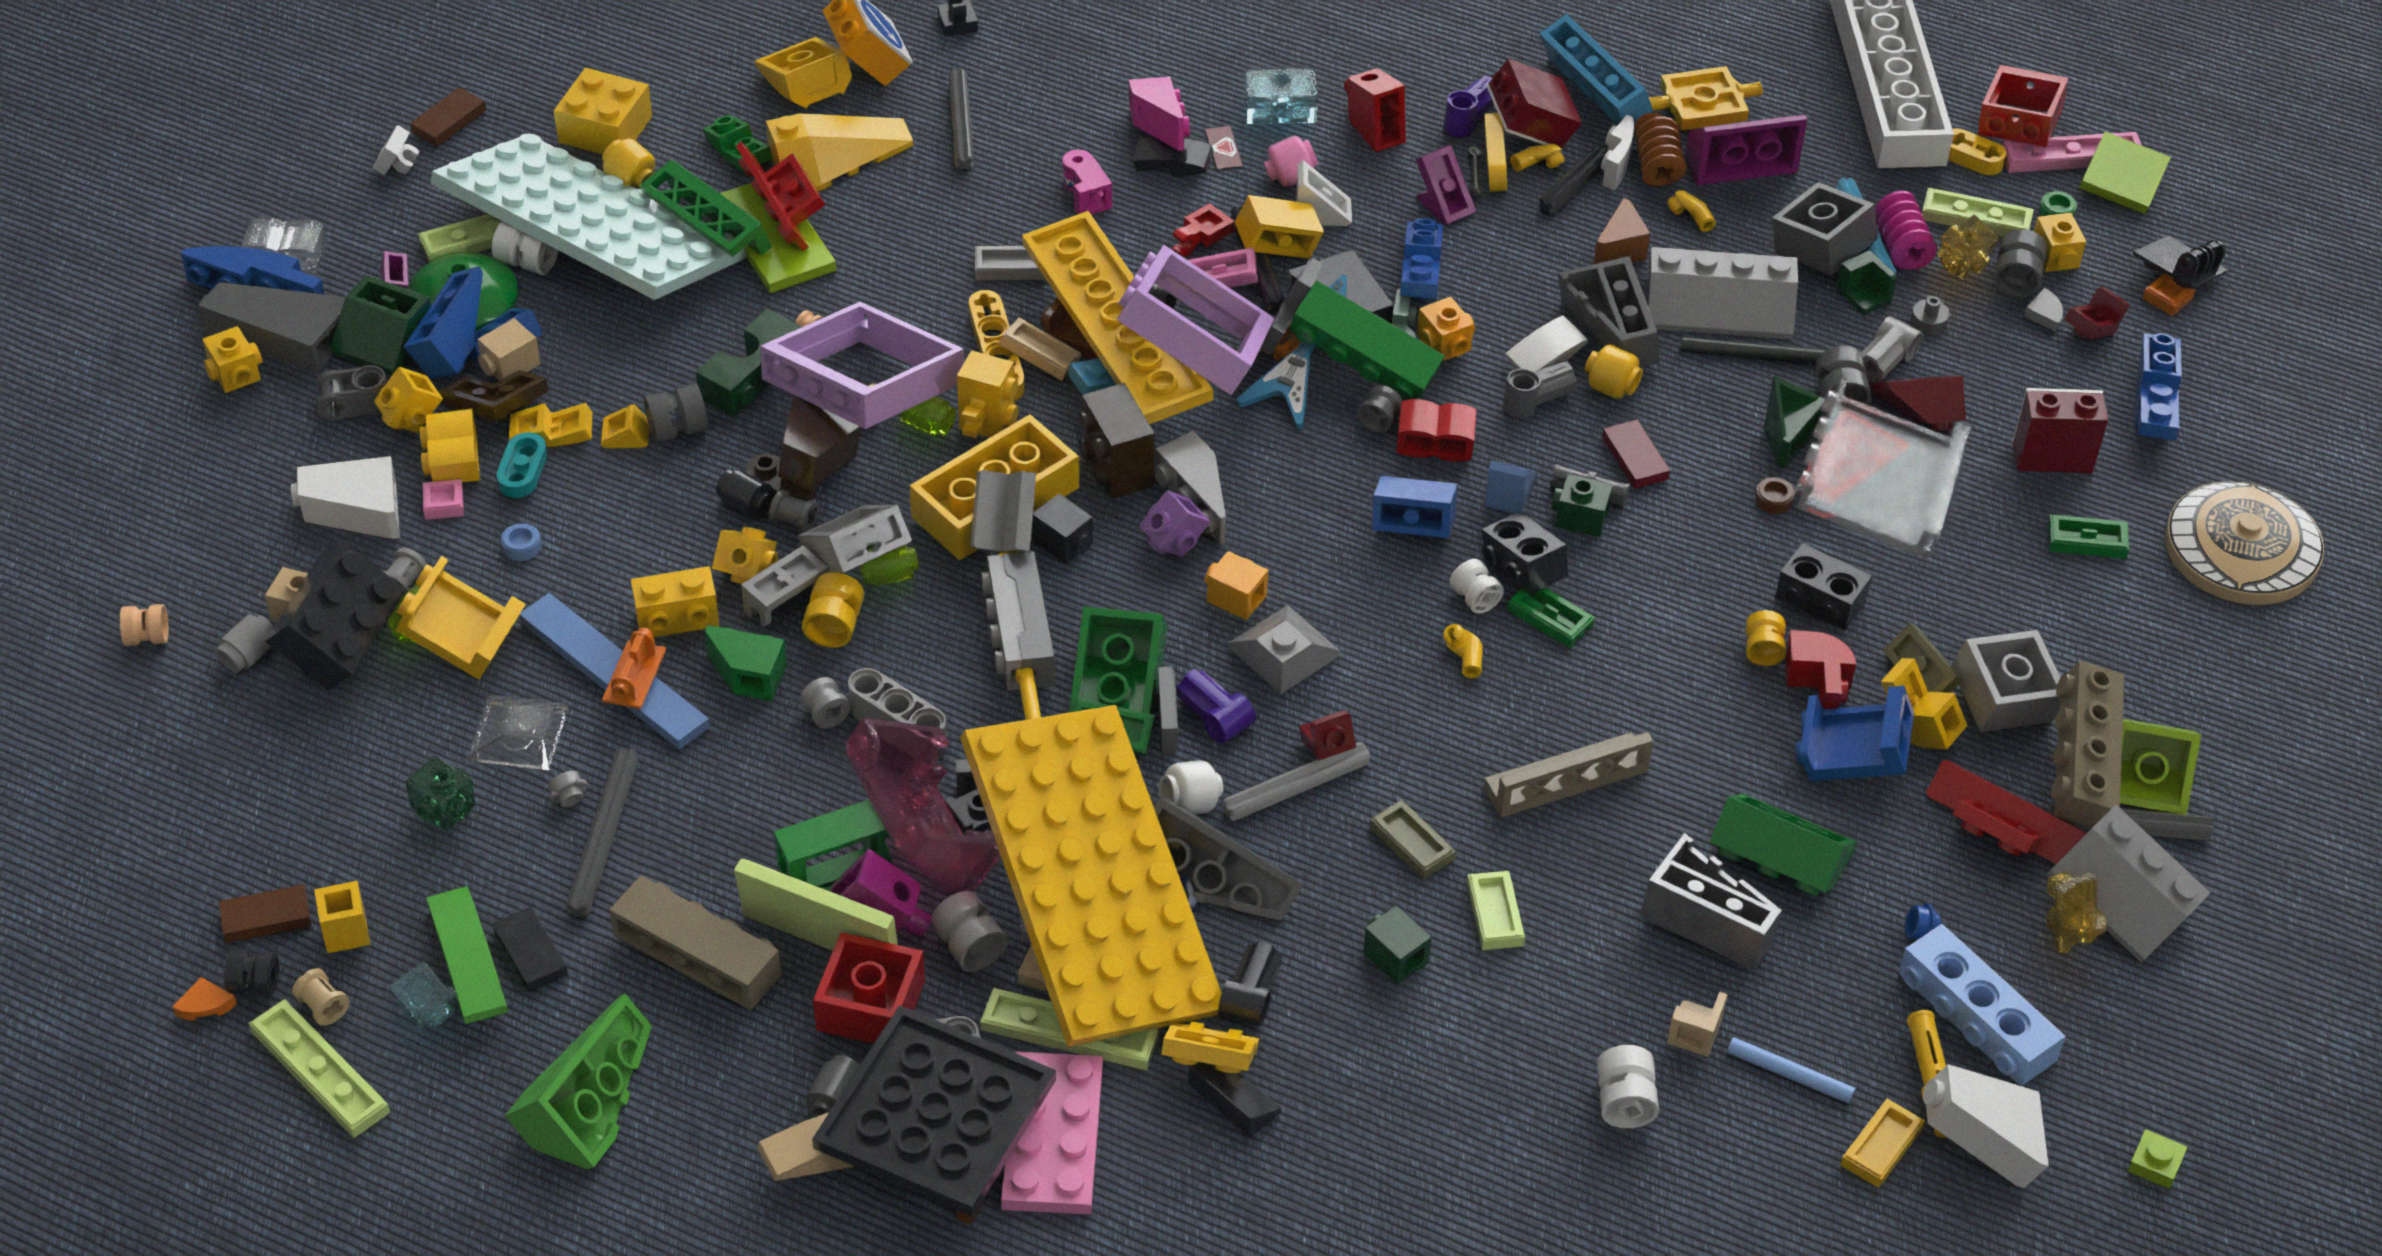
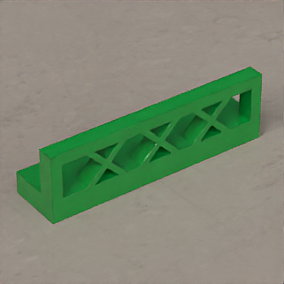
(706, 202)

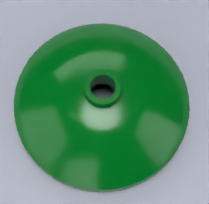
(498, 284)

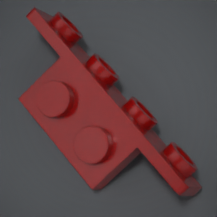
(788, 193)
(2002, 814)

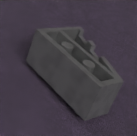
(1709, 906)

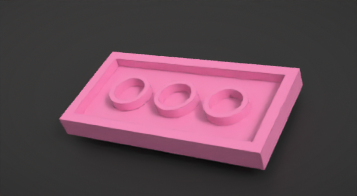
(1057, 1153)

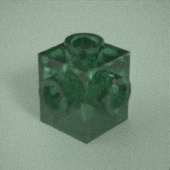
(441, 793)

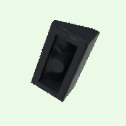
(1233, 1097)

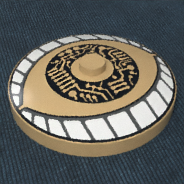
(2244, 543)

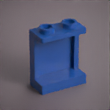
(1856, 739)

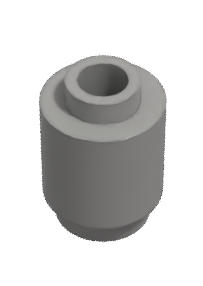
(244, 643)

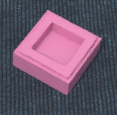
(443, 499)

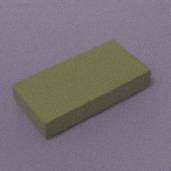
(1412, 839)

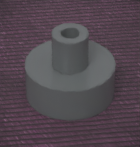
(1930, 316)

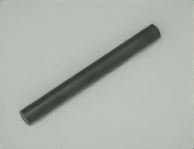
(1750, 350)

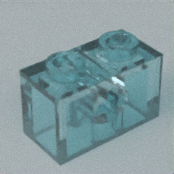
(1281, 96)

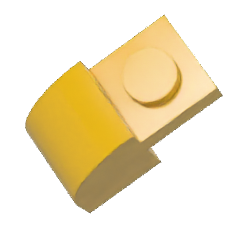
(1936, 714)

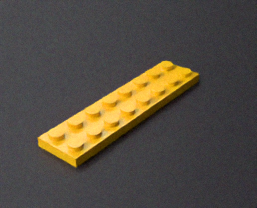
(1090, 283)

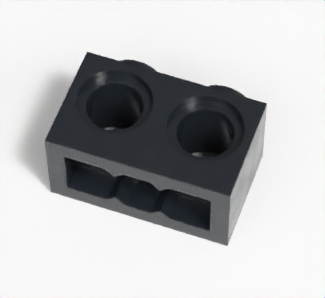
(1524, 552)
(1823, 586)

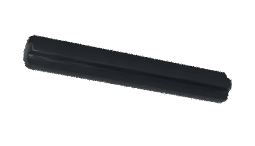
(1267, 280)

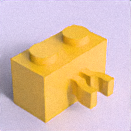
(986, 395)

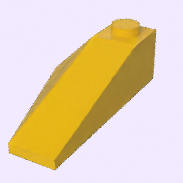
(835, 143)

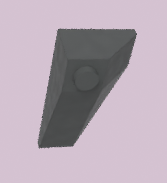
(1223, 868)

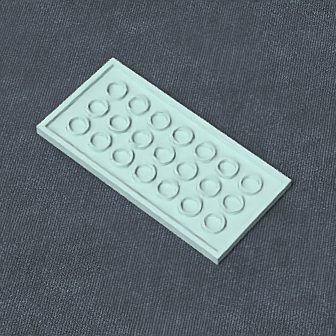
(585, 215)

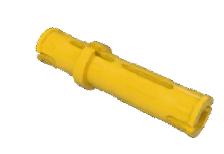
(1927, 1047)

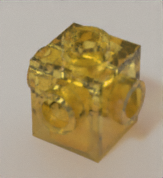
(1967, 247)

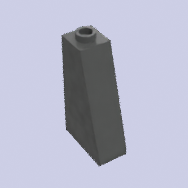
(279, 321)

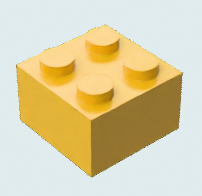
(602, 110)

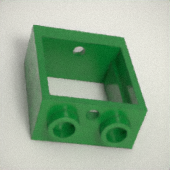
(828, 834)

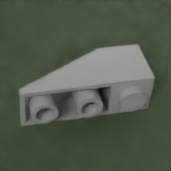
(1191, 470)

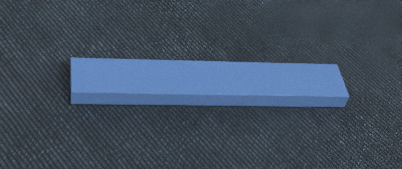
(598, 658)

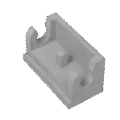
(780, 583)

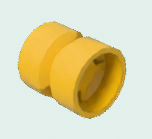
(833, 610)

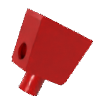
(1377, 108)

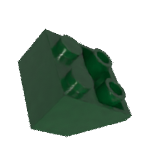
(378, 323)

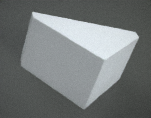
(1328, 201)

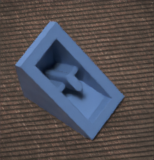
(1508, 487)

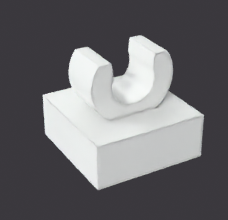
(395, 153)

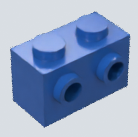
(1414, 506)

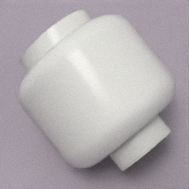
(1192, 786)

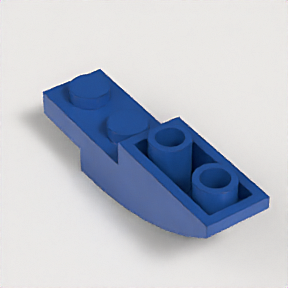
(1421, 259)
(247, 267)
(2158, 386)

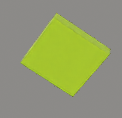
(2125, 172)

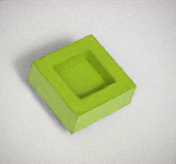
(2157, 1159)

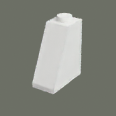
(350, 496)
(1990, 1121)

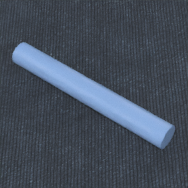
(1791, 1070)

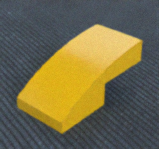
(556, 428)

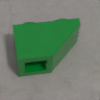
(747, 661)

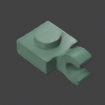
(1404, 315)

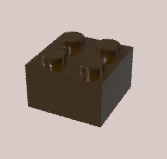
(1117, 441)

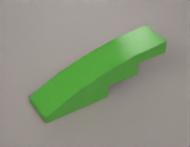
(467, 955)

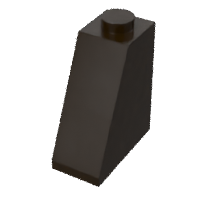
(815, 444)

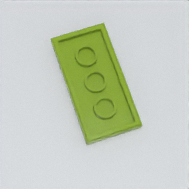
(783, 263)

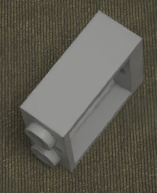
(844, 540)

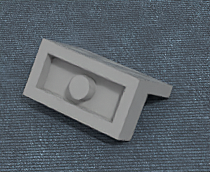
(1003, 511)

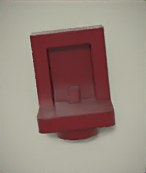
(2099, 317)
(1329, 735)

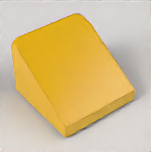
(625, 429)

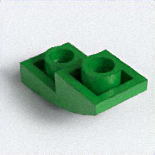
(729, 132)

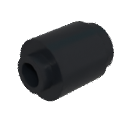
(745, 493)

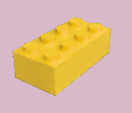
(946, 496)

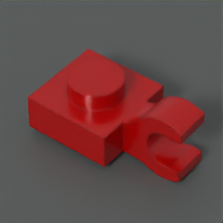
(1203, 226)

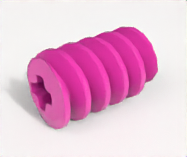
(1905, 231)

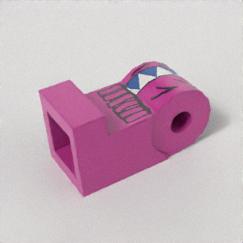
(1088, 181)

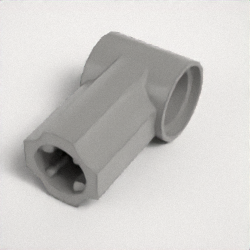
(1891, 344)

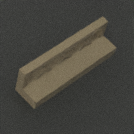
(1569, 773)

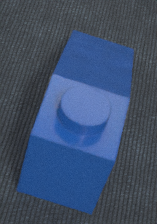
(448, 327)

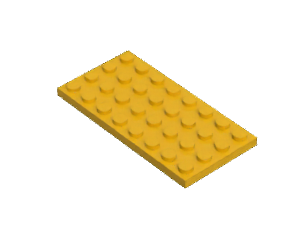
(1092, 874)

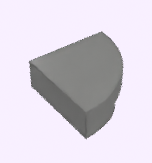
(2045, 310)

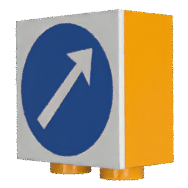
(868, 38)

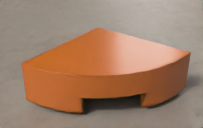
(203, 1000)

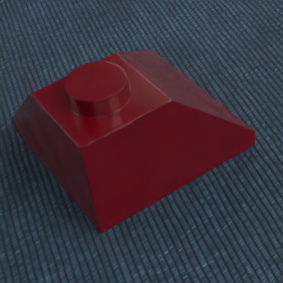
(1926, 399)

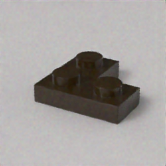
(495, 399)

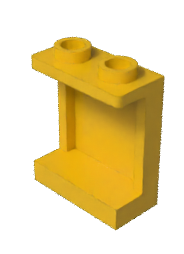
(456, 620)

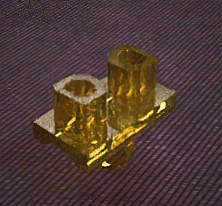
(2075, 910)

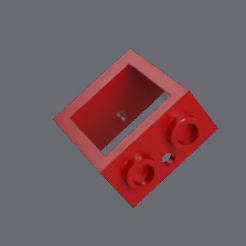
(2012, 88)

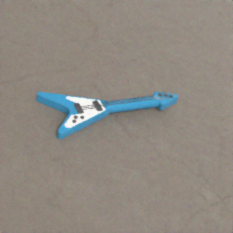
(1289, 376)

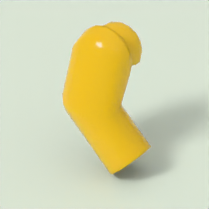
(1535, 154)
(1467, 647)

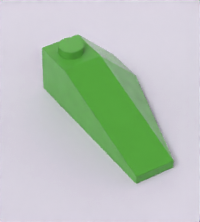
(579, 1096)

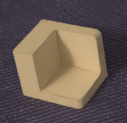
(1696, 1026)

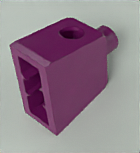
(886, 889)

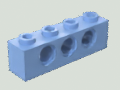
(1981, 1005)

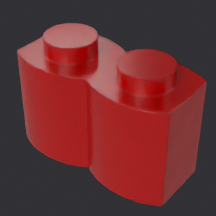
(1436, 430)

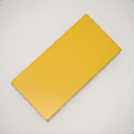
(1882, 1143)

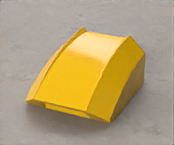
(807, 71)

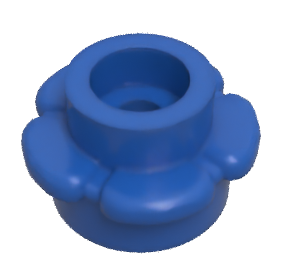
(1921, 921)

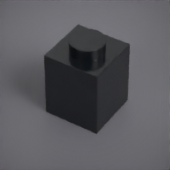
(1062, 528)

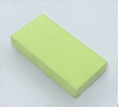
(1495, 910)

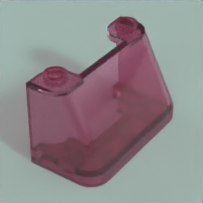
(901, 778)

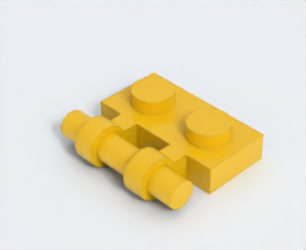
(1195, 1043)

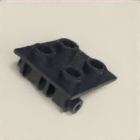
(2185, 265)

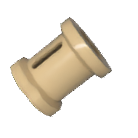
(320, 997)

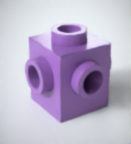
(1174, 524)

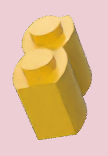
(450, 446)

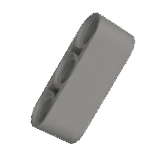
(881, 698)

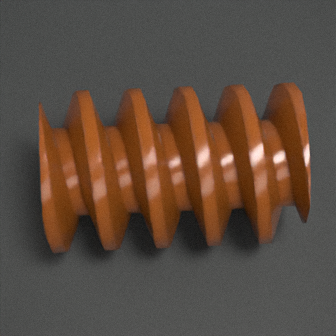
(1659, 149)

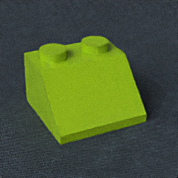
(2157, 766)

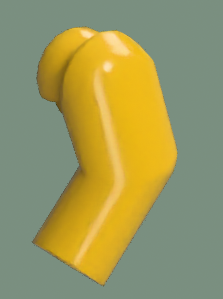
(1695, 207)

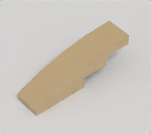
(792, 1152)

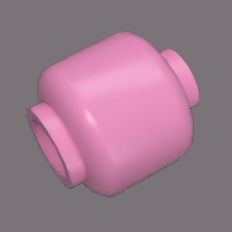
(1285, 158)

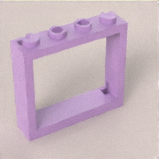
(1183, 337)
(793, 364)

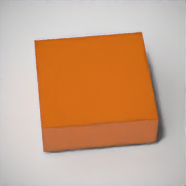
(2167, 294)

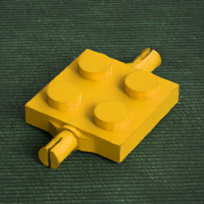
(1705, 97)

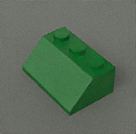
(1781, 843)

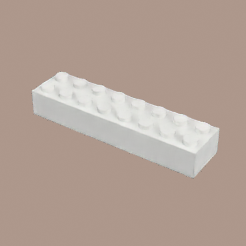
(1894, 82)

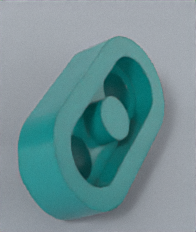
(521, 465)

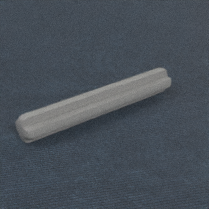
(1294, 782)

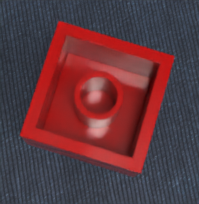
(866, 986)

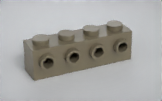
(2088, 743)
(696, 942)

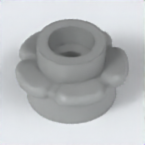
(567, 789)

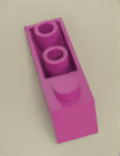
(1159, 110)

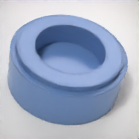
(521, 542)

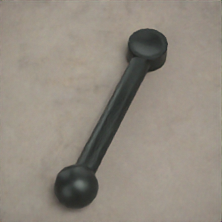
(1475, 155)

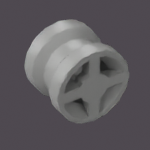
(825, 702)

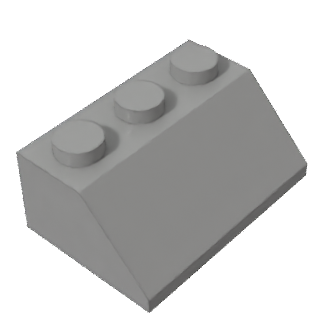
(2137, 882)

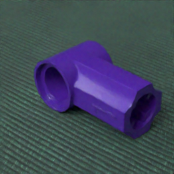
(1466, 107)
(1220, 712)

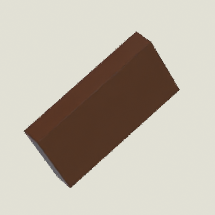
(448, 116)
(265, 913)

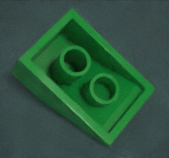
(1119, 658)

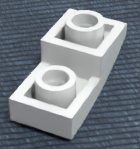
(1618, 155)
(1547, 345)

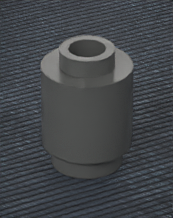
(830, 1084)

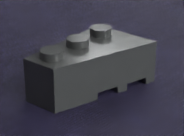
(1611, 307)

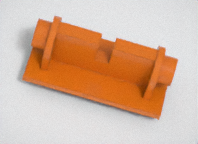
(635, 670)

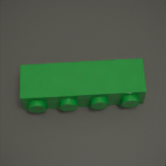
(1365, 342)

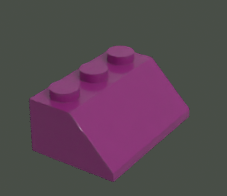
(1746, 149)

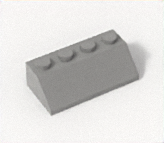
(1722, 292)

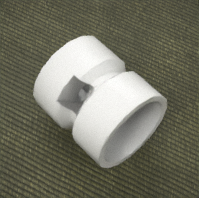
(521, 249)
(1627, 1086)

